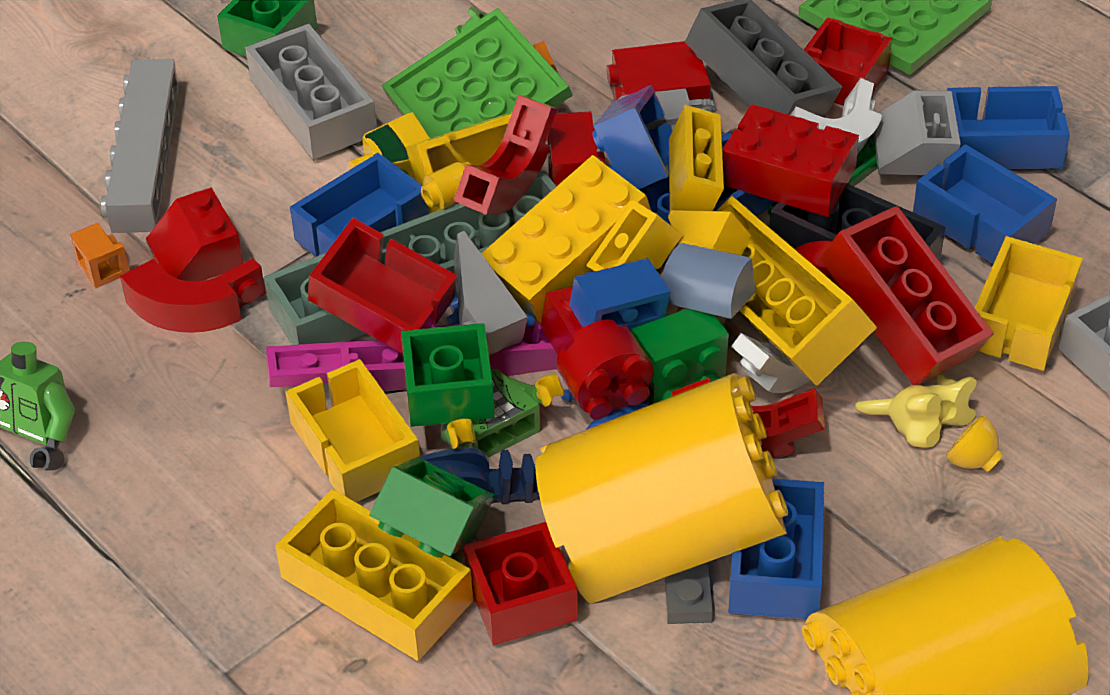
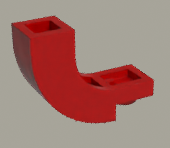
(515, 164)
(190, 304)
(785, 419)

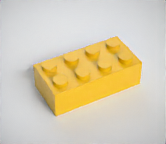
(560, 234)
(374, 576)

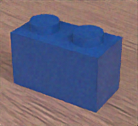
(623, 293)

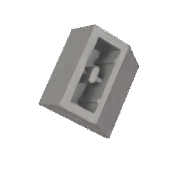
(916, 133)

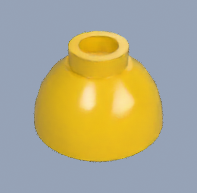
(976, 446)

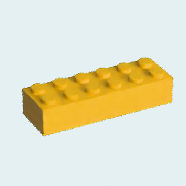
(797, 303)

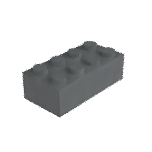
(760, 59)

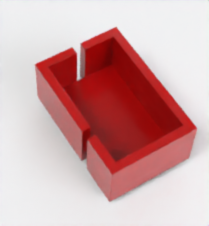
(789, 160)
(380, 297)

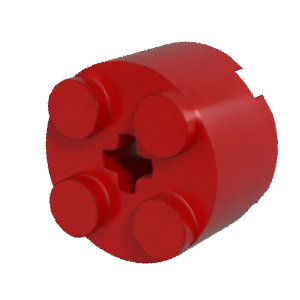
(605, 368)

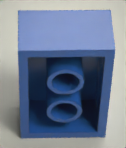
(786, 571)

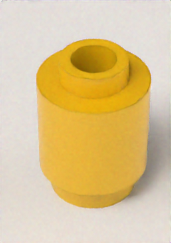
(442, 186)

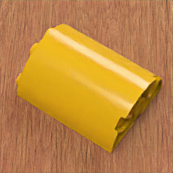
(661, 489)
(956, 627)

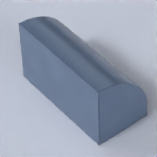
(708, 280)

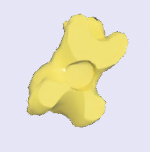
(923, 410)

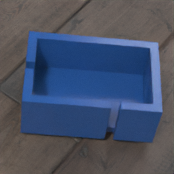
(1017, 127)
(634, 151)
(369, 192)
(983, 203)

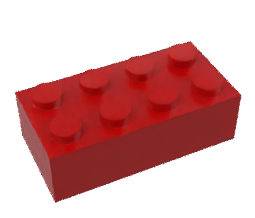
(907, 295)

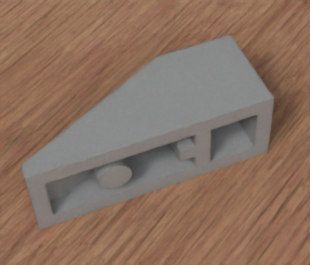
(485, 298)

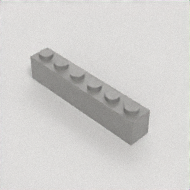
(141, 146)

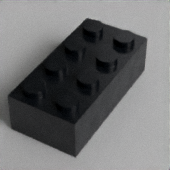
(853, 206)

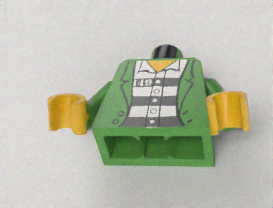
(515, 415)

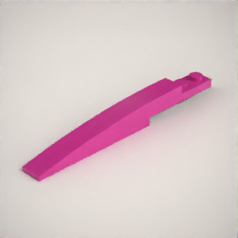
(301, 363)

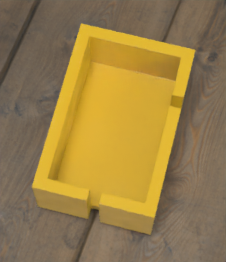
(468, 144)
(1027, 300)
(355, 437)

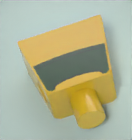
(391, 141)

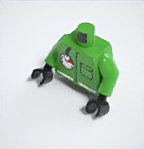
(35, 403)

